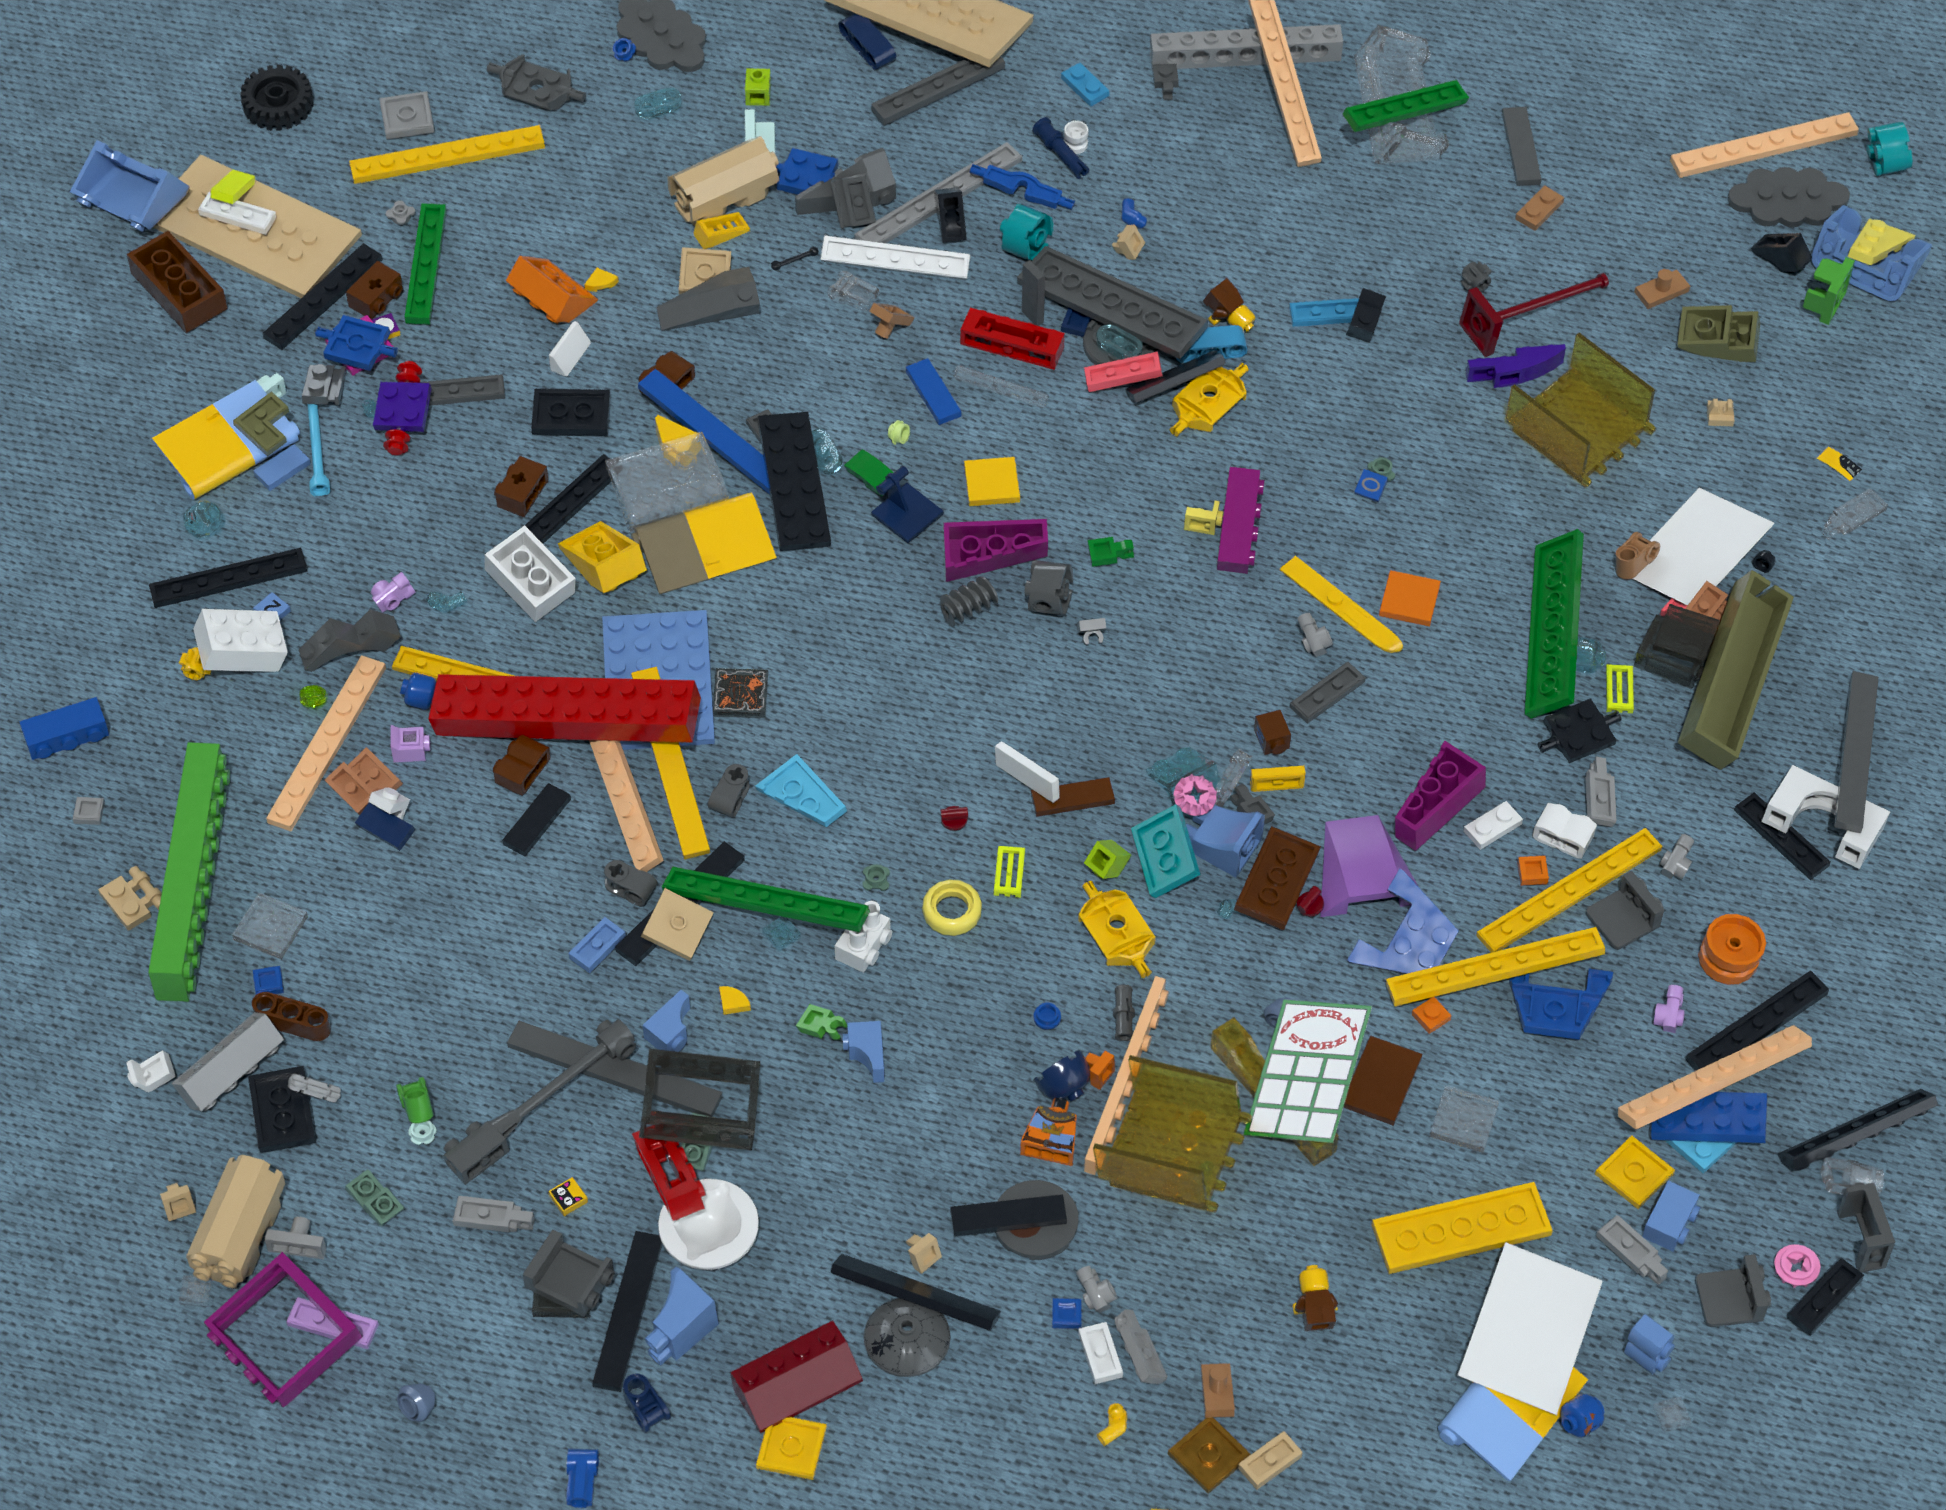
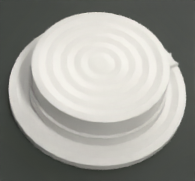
(714, 1234)

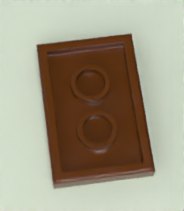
(1382, 1080)

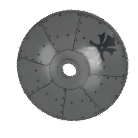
(903, 1351)

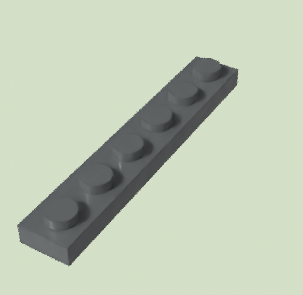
(932, 89)

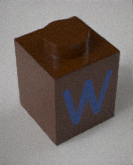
(1272, 732)

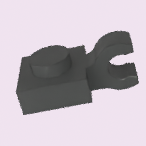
(1165, 77)
(1247, 803)

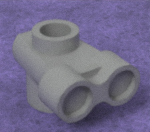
(1316, 638)
(1675, 862)
(1098, 1293)

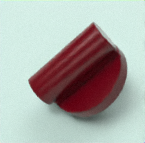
(954, 817)
(1310, 902)

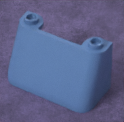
(127, 187)
(1885, 278)

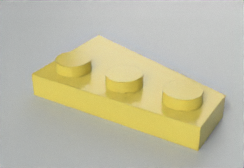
(1877, 241)

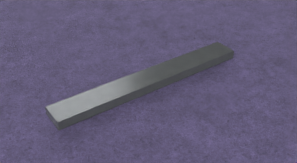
(1856, 752)
(621, 1073)

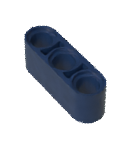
(868, 40)

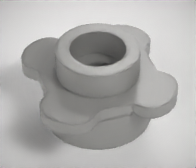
(400, 213)

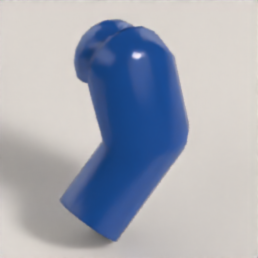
(1132, 216)

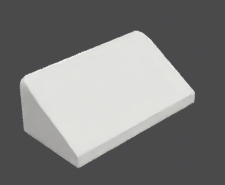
(569, 350)

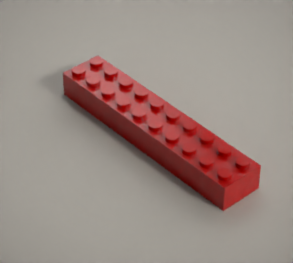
(565, 708)

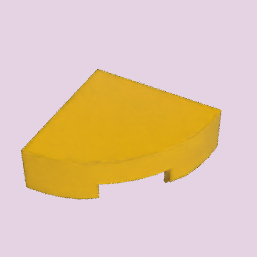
(600, 279)
(733, 1000)

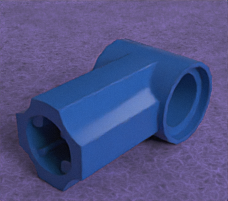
(581, 1472)

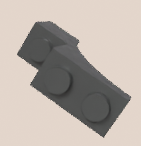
(336, 638)

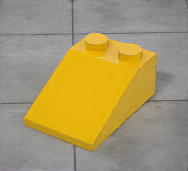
(604, 556)

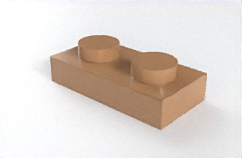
(1539, 208)

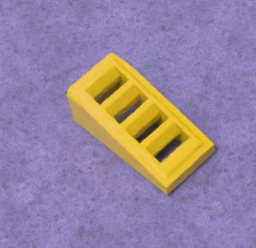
(709, 238)

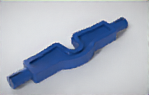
(1010, 181)

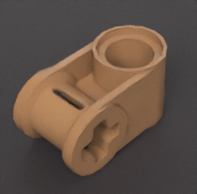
(1635, 555)

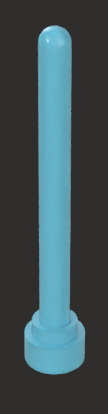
(319, 483)

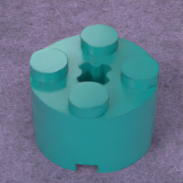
(1889, 148)
(1026, 232)

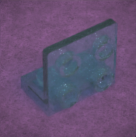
(1181, 765)

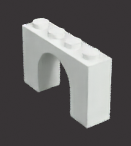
(1806, 791)

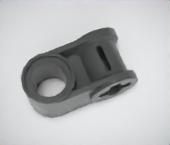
(730, 791)
(629, 883)

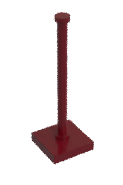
(1484, 323)

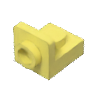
(1203, 520)

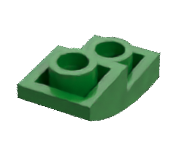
(868, 469)

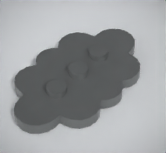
(662, 34)
(1788, 197)

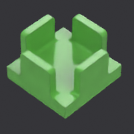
(1838, 278)

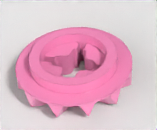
(1188, 803)
(1795, 1254)

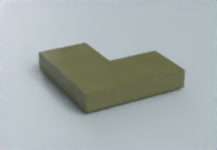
(258, 421)

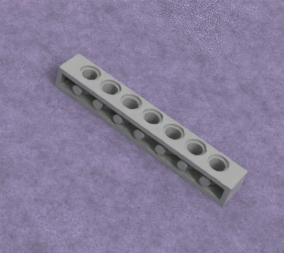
(1243, 47)

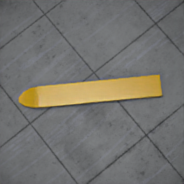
(1342, 605)

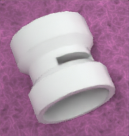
(1076, 136)

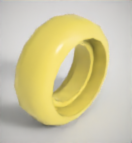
(955, 926)

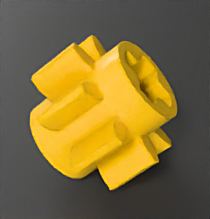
(192, 665)

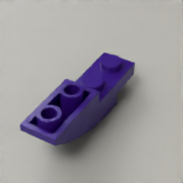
(1522, 367)

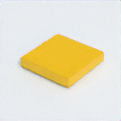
(992, 481)
(1634, 1172)
(792, 1447)

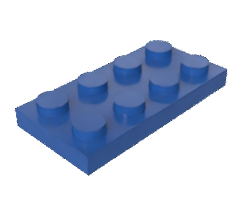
(1716, 1119)

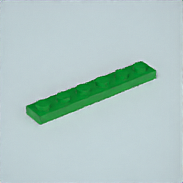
(1405, 105)
(425, 264)

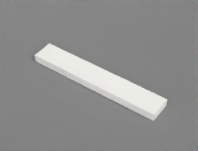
(895, 257)

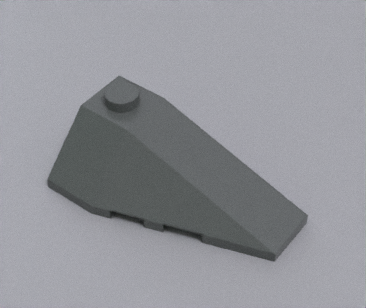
(880, 178)
(717, 299)

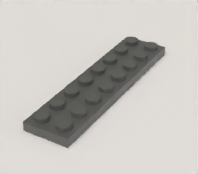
(1118, 303)

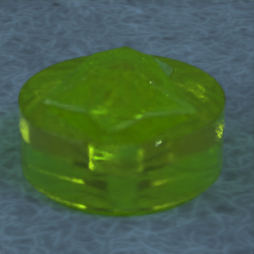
(312, 696)

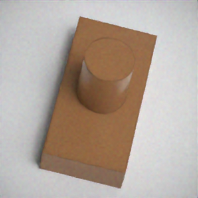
(1663, 288)
(889, 317)
(1217, 1390)

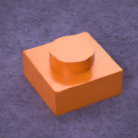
(1533, 870)
(1431, 1015)

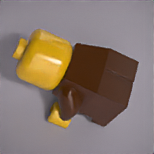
(1227, 304)
(1317, 1302)

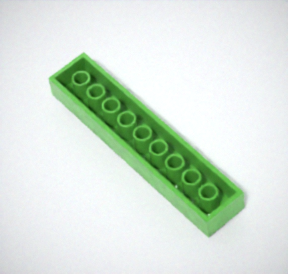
(188, 872)

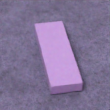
(310, 1319)

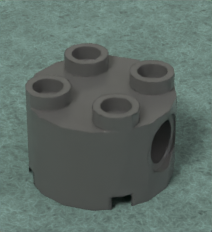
(1049, 587)

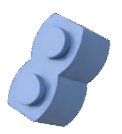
(1650, 1345)

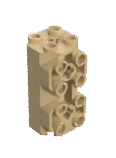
(730, 177)
(235, 1221)

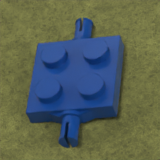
(804, 170)
(356, 342)

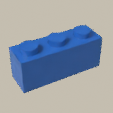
(64, 728)

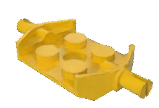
(1201, 411)
(1119, 945)

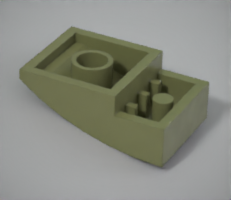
(1720, 332)

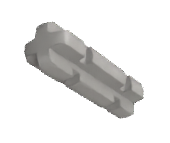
(314, 1088)

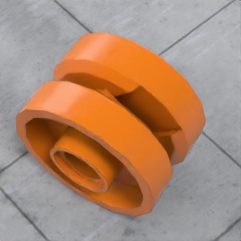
(1732, 949)

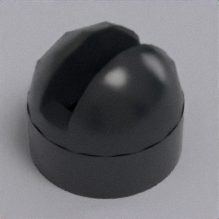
(1768, 564)

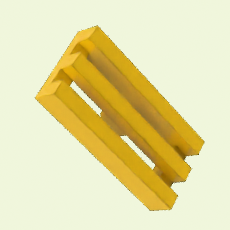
(1277, 778)

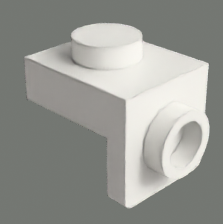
(390, 801)
(151, 1072)

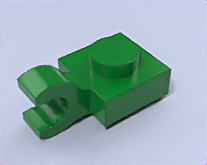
(1105, 551)

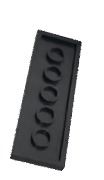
(794, 481)

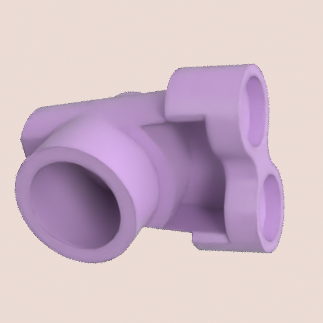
(388, 595)
(1670, 1014)

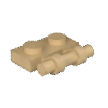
(125, 903)

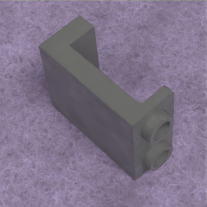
(1878, 1241)
(567, 1275)

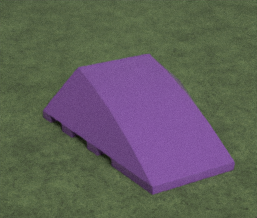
(1358, 863)

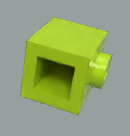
(757, 87)
(1107, 859)

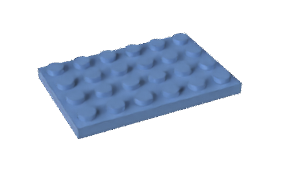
(672, 643)

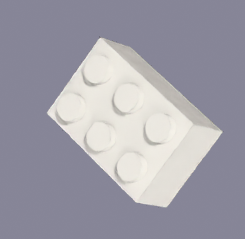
(529, 573)
(240, 640)

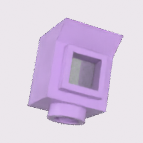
(409, 744)

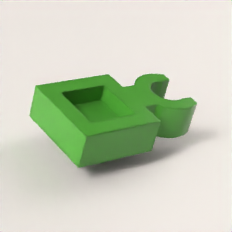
(820, 1020)

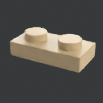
(1270, 1460)

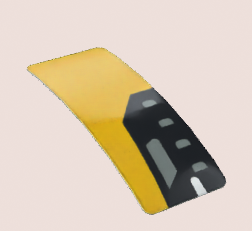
(1839, 463)

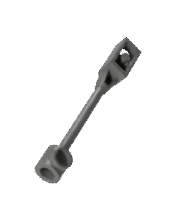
(488, 1141)

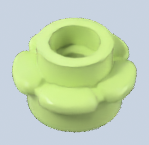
(899, 432)

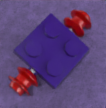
(402, 407)

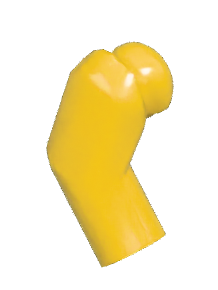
(1116, 1426)

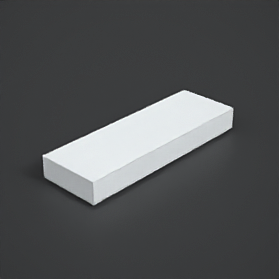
(238, 214)
(1027, 771)

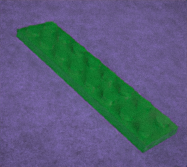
(1554, 624)

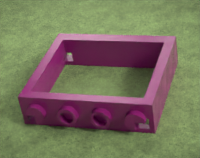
(248, 1296)

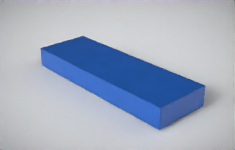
(933, 391)

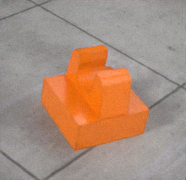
(1100, 1068)

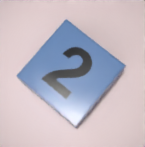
(273, 603)

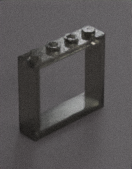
(696, 1128)

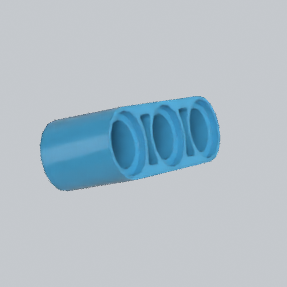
(1224, 339)

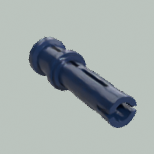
(1055, 141)

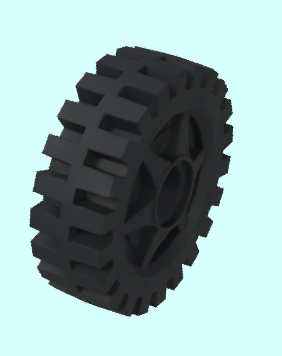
(276, 97)

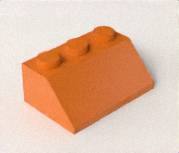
(549, 289)

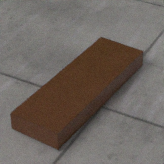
(1075, 797)

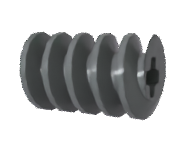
(966, 599)

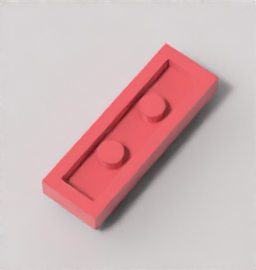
(1123, 371)

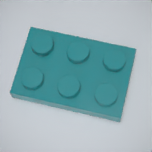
(1165, 851)

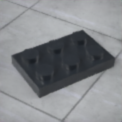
(571, 412)
(279, 1113)

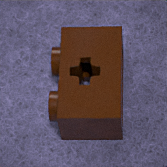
(374, 290)
(521, 486)

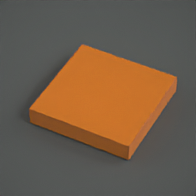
(1409, 598)

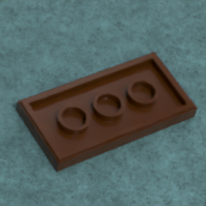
(1277, 878)

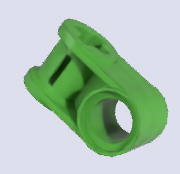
(415, 1101)

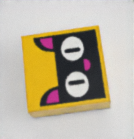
(568, 1196)

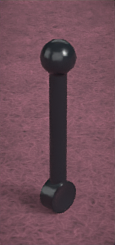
(776, 265)

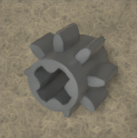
(1476, 276)

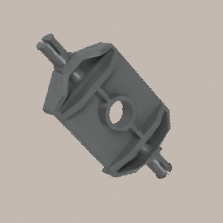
(519, 77)

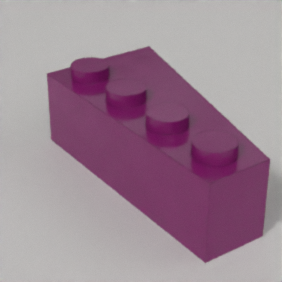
(1239, 520)
(992, 545)
(1439, 795)

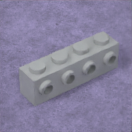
(228, 1061)

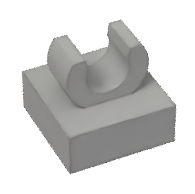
(1091, 626)

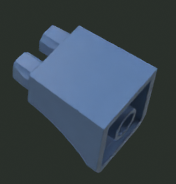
(1226, 837)
(683, 1320)

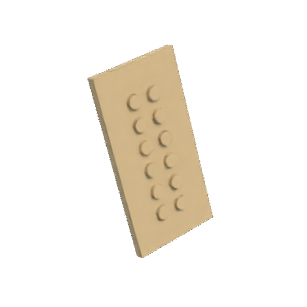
(965, 27)
(293, 253)

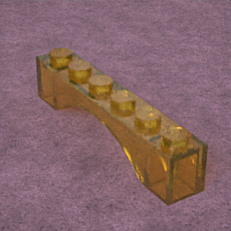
(1245, 1061)

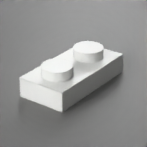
(1493, 825)
(1100, 1353)

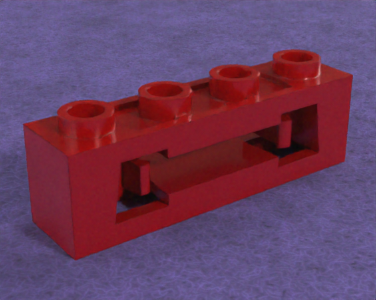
(1012, 338)
(685, 1192)

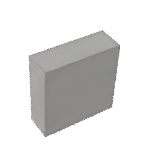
(88, 810)

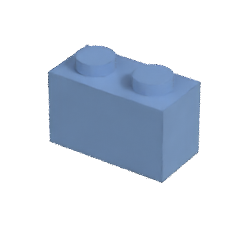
(1671, 1215)

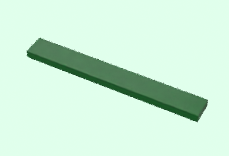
(767, 899)

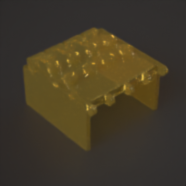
(1584, 413)
(1174, 1135)

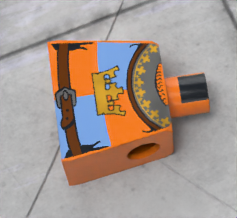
(1051, 1134)

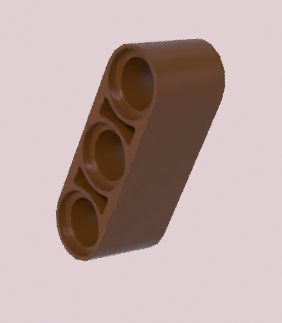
(305, 1016)

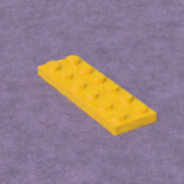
(1461, 1227)

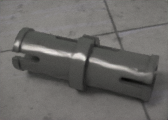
(1123, 1012)

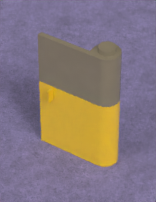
(705, 543)

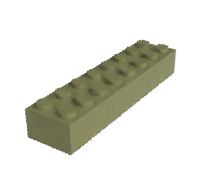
(1735, 670)

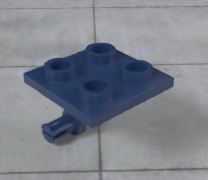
(905, 509)

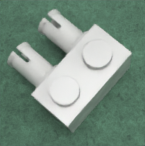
(862, 947)

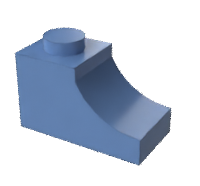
(665, 1027)
(865, 1046)

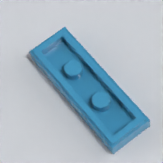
(1322, 312)

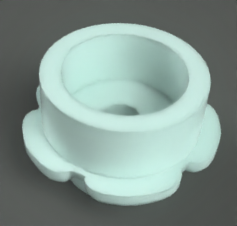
(416, 1128)

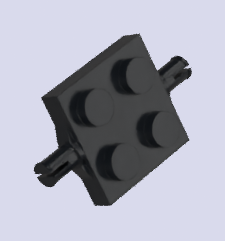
(1579, 731)

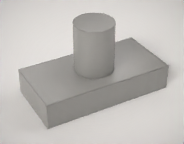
(296, 1241)

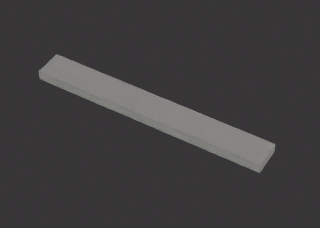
(924, 205)

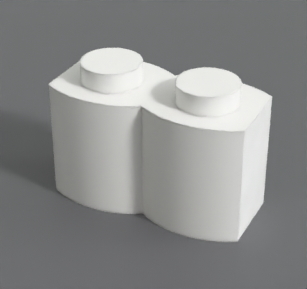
(1564, 830)

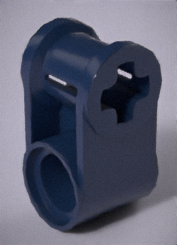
(647, 1406)

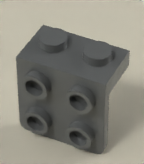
(1627, 912)
(1734, 1294)

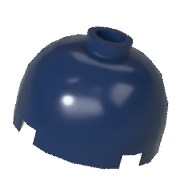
(1065, 1078)

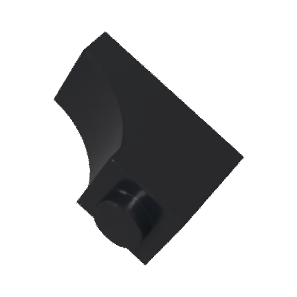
(950, 214)
(1784, 250)
(1366, 315)

